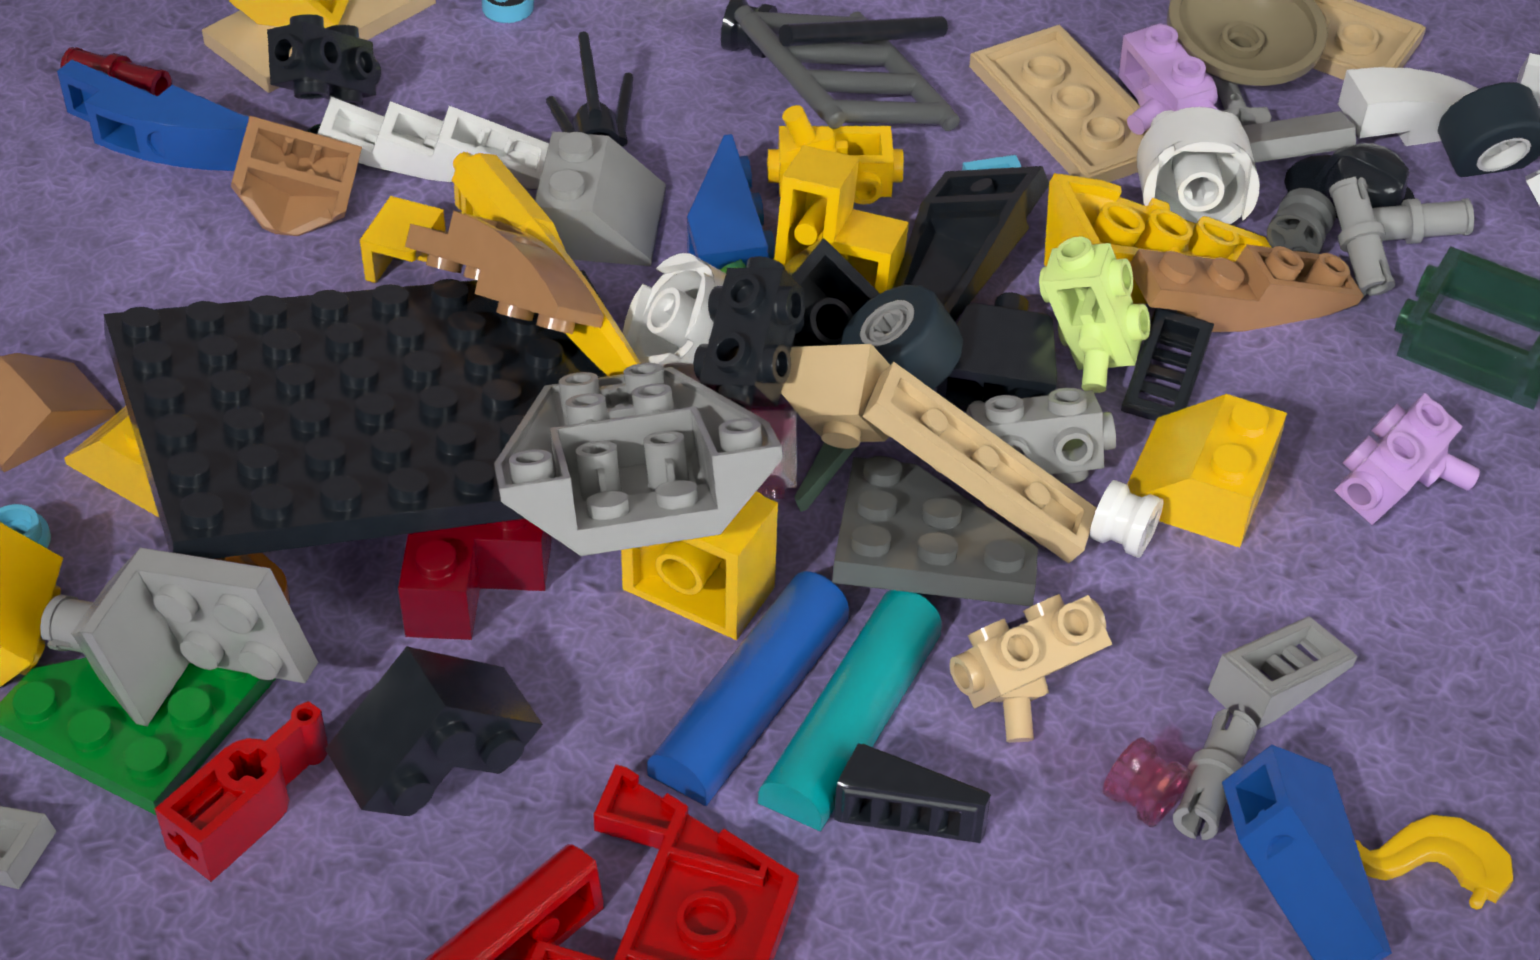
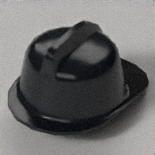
(1379, 166)

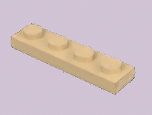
(980, 462)

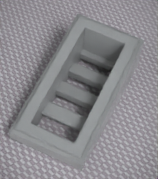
(1245, 688)

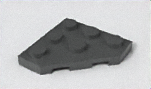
(925, 538)

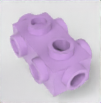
(1162, 75)
(1409, 450)

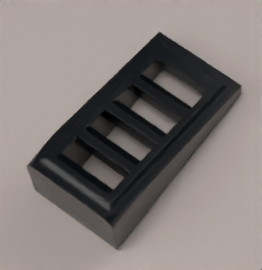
(1177, 332)
(908, 798)

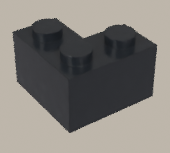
(423, 722)

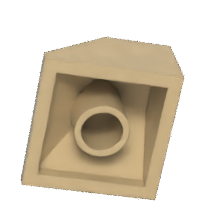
(832, 389)

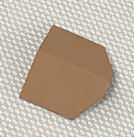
(293, 177)
(44, 406)

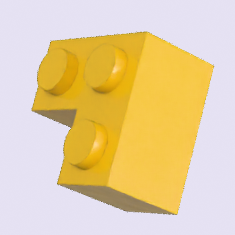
(819, 205)

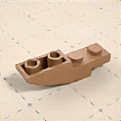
(511, 270)
(1253, 293)

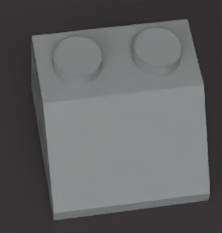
(600, 199)

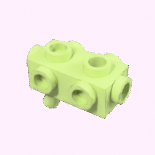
(1094, 308)

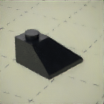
(831, 293)

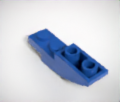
(161, 129)

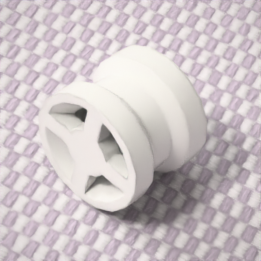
(1126, 518)

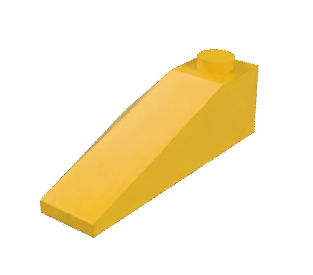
(1098, 212)

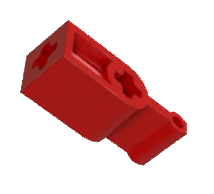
(240, 793)

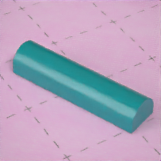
(852, 707)

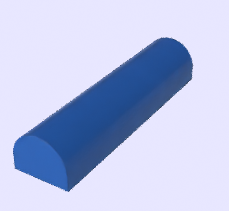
(750, 688)

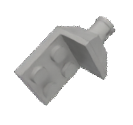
(175, 613)

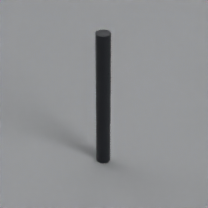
(862, 31)

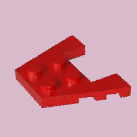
(704, 891)

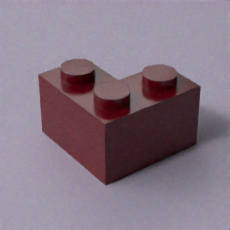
(451, 565)

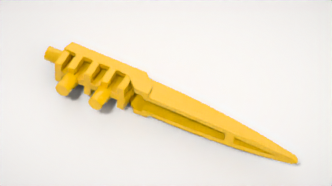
(491, 191)

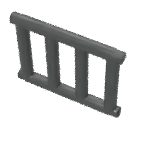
(817, 84)

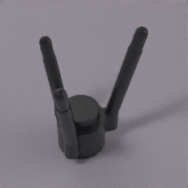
(595, 116)

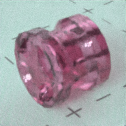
(1146, 781)

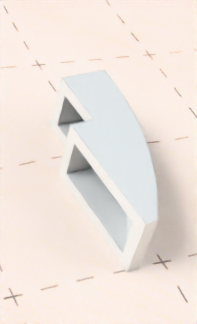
(1399, 102)

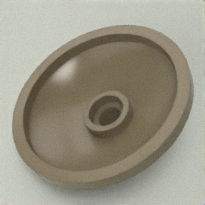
(1251, 38)

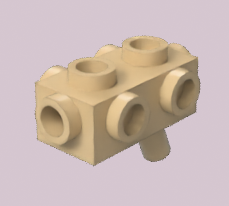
(1013, 662)

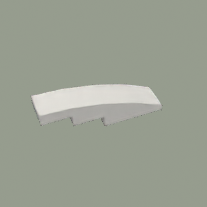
(427, 146)

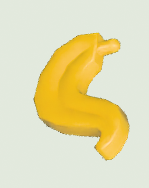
(1453, 842)

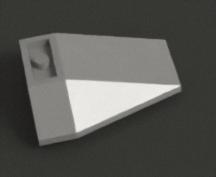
(634, 460)

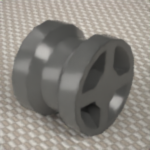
(1315, 217)

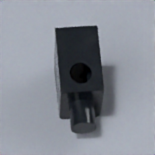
(1002, 353)

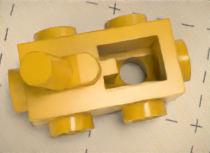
(878, 161)

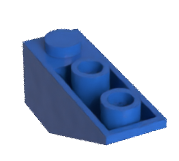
(726, 215)
(1306, 853)

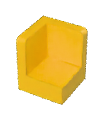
(389, 231)

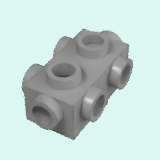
(1055, 431)

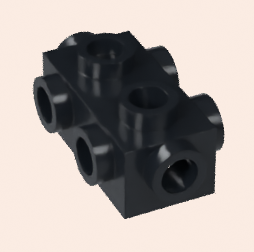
(322, 60)
(751, 333)

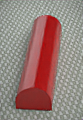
(541, 907)

